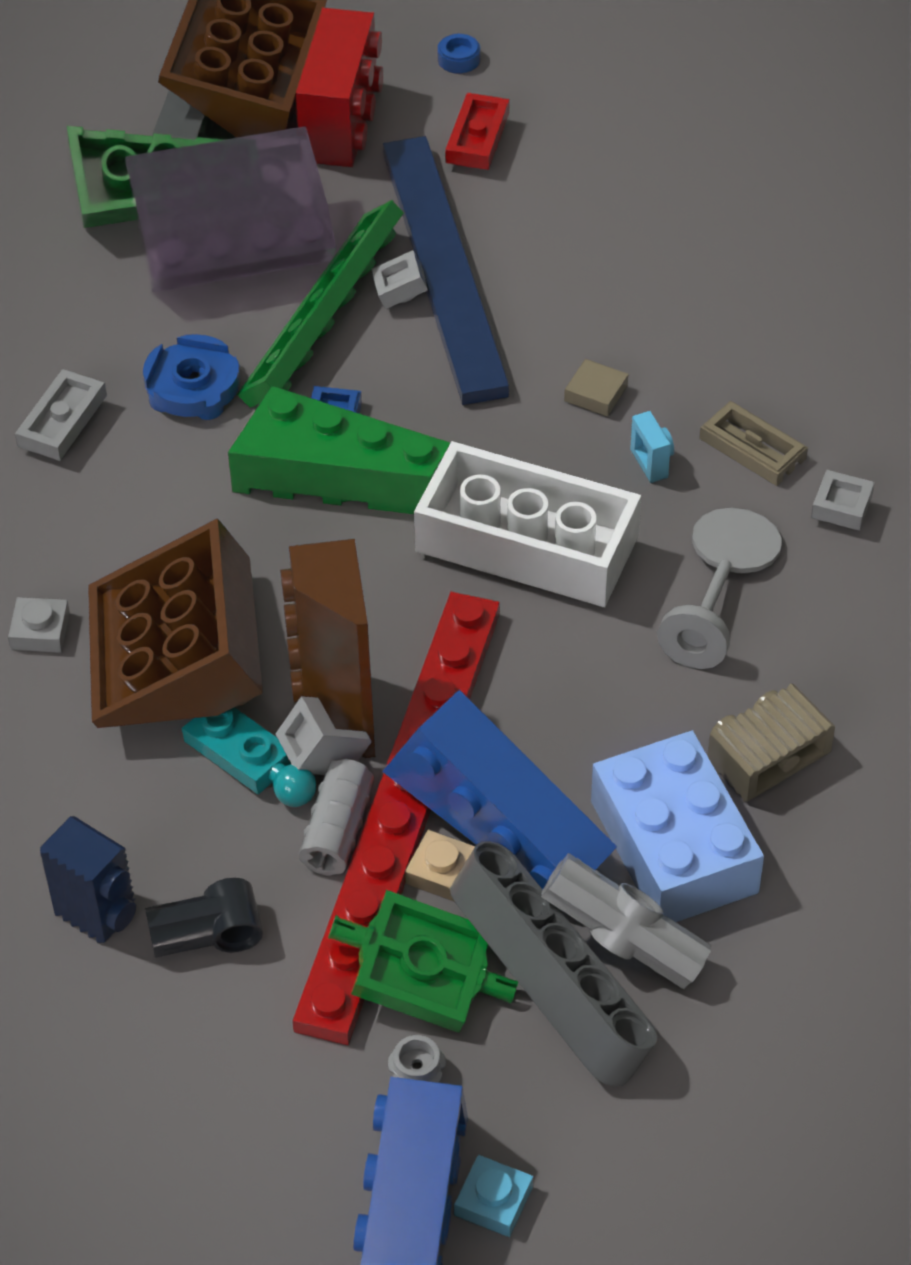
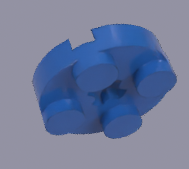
(191, 397)

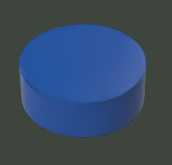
(458, 53)

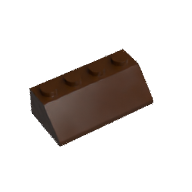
(330, 633)

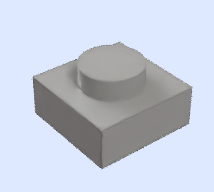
(399, 279)
(842, 500)
(39, 624)

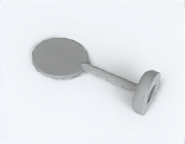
(731, 542)

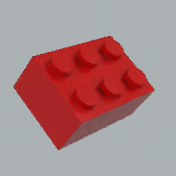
(340, 85)

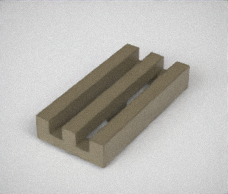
(748, 446)

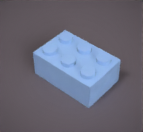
(676, 827)

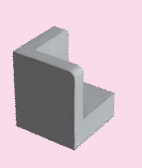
(314, 742)

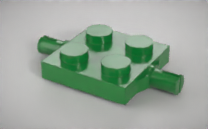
(421, 961)

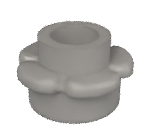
(417, 1050)

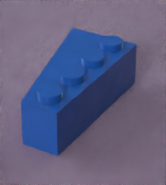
(493, 791)
(411, 1173)

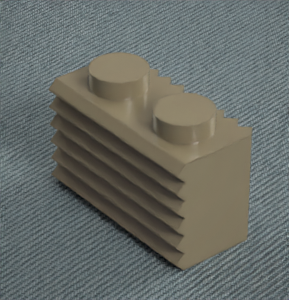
(769, 741)

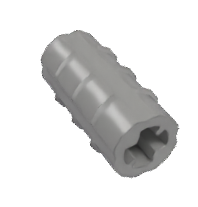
(336, 817)

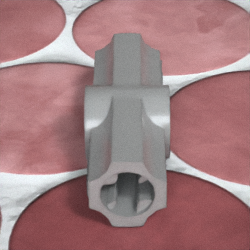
(626, 921)

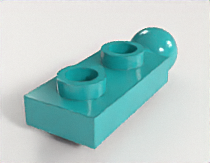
(250, 755)

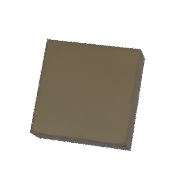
(596, 387)

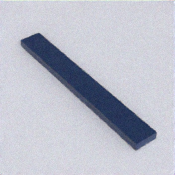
(446, 272)

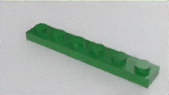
(328, 294)

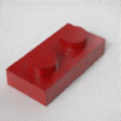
(477, 131)

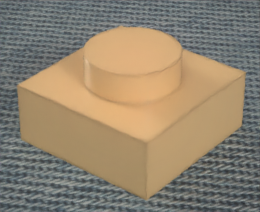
(437, 864)

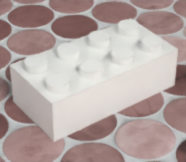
(527, 523)

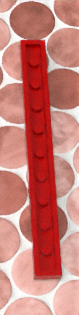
(393, 822)

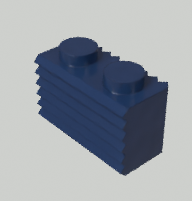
(88, 879)

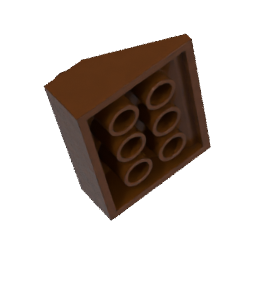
(242, 60)
(175, 633)

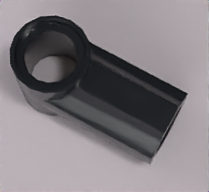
(221, 918)

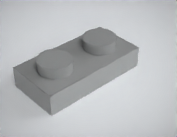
(61, 414)

